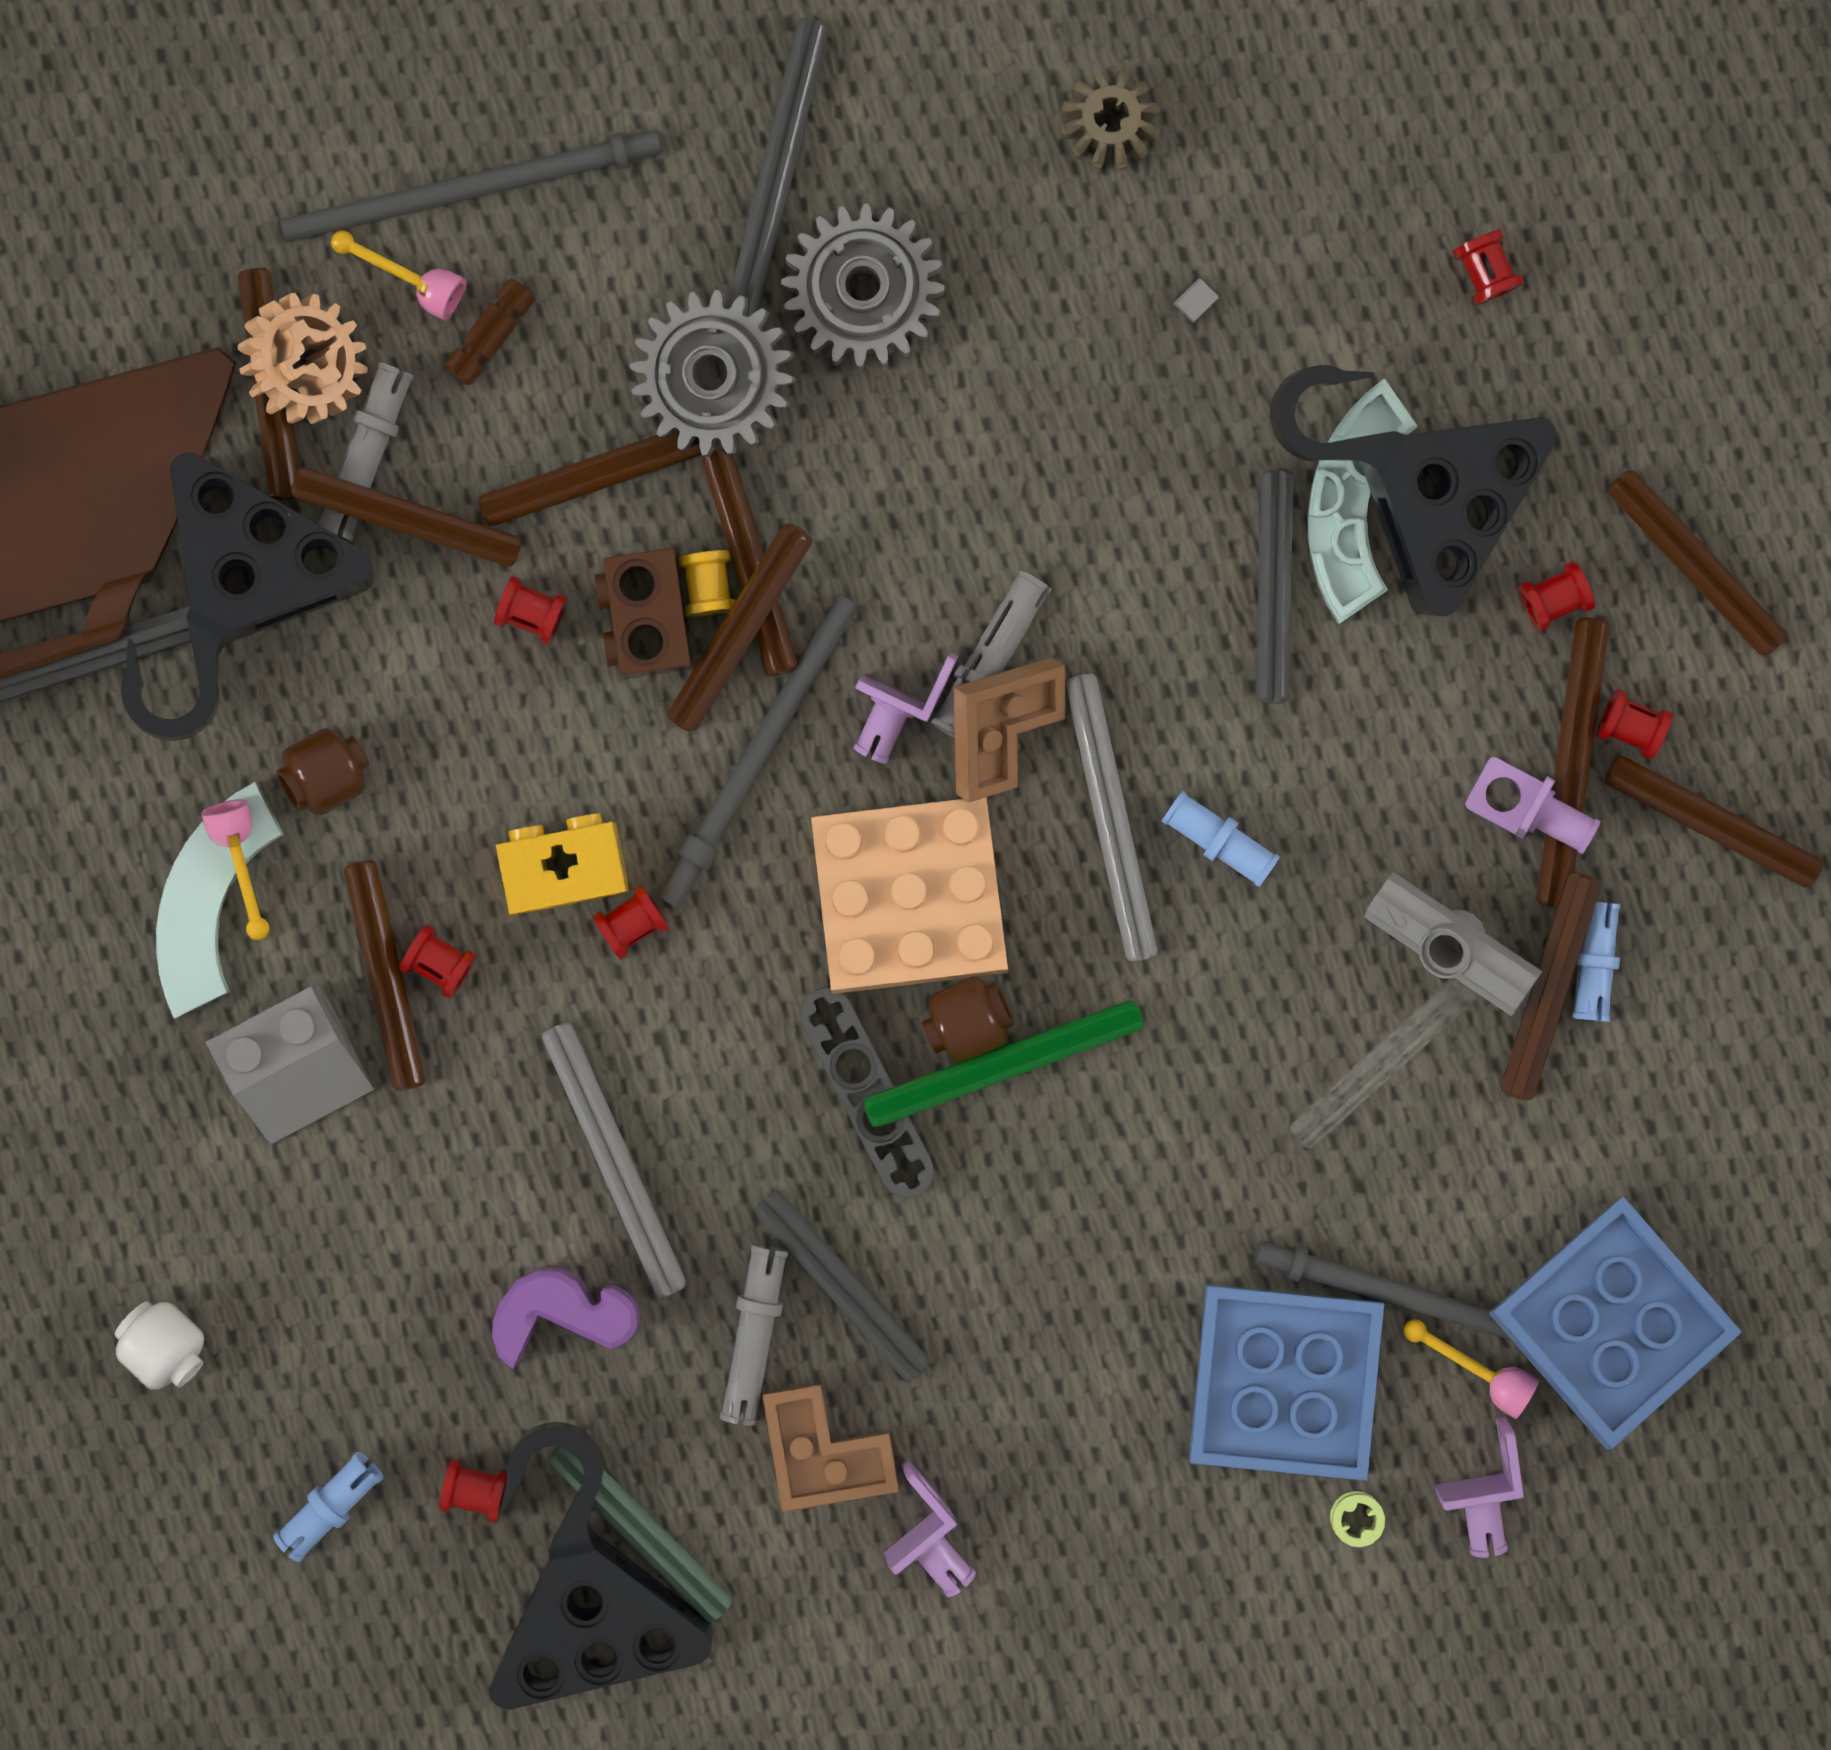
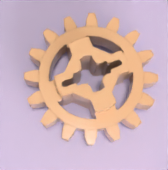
(285, 335)

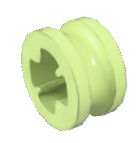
(1366, 1535)

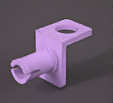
(892, 710)
(1535, 809)
(1484, 1494)
(927, 1541)

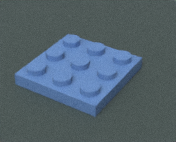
(1615, 1323)
(1286, 1382)

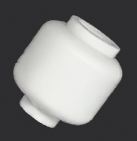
(159, 1345)

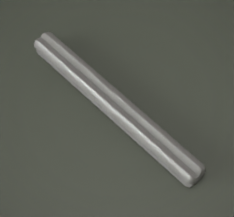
(1111, 817)
(614, 1159)

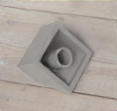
(290, 1064)

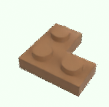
(991, 716)
(811, 1465)

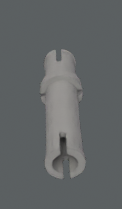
(369, 439)
(997, 641)
(754, 1333)

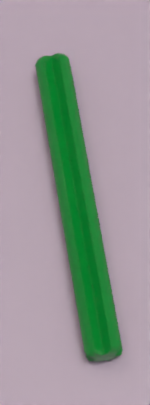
(1003, 1063)

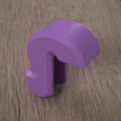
(567, 1302)

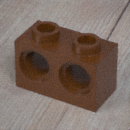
(659, 611)

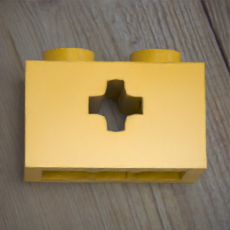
(534, 888)

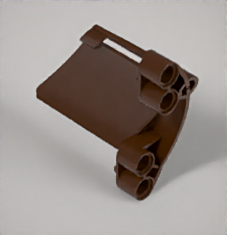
(94, 492)

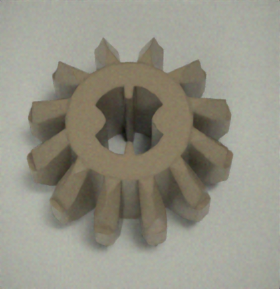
(1131, 129)

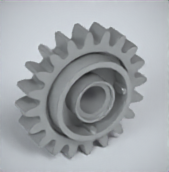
(854, 250)
(675, 366)

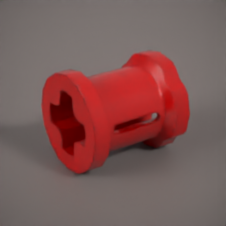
(1471, 255)
(1556, 596)
(530, 610)
(1634, 724)
(631, 922)
(438, 961)
(473, 1490)

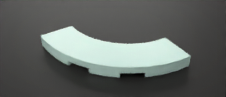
(1340, 504)
(192, 909)

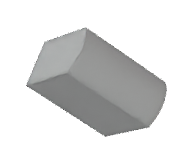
(1196, 300)

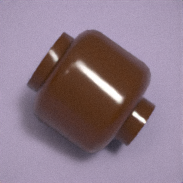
(322, 771)
(968, 1019)

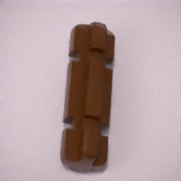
(489, 331)

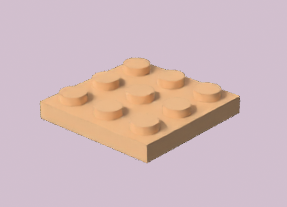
(909, 895)

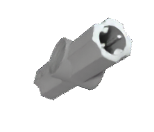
(1484, 964)

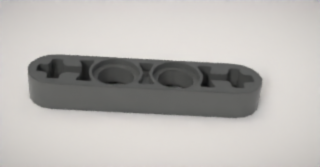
(854, 1093)

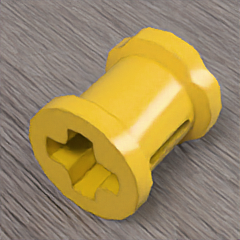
(707, 583)

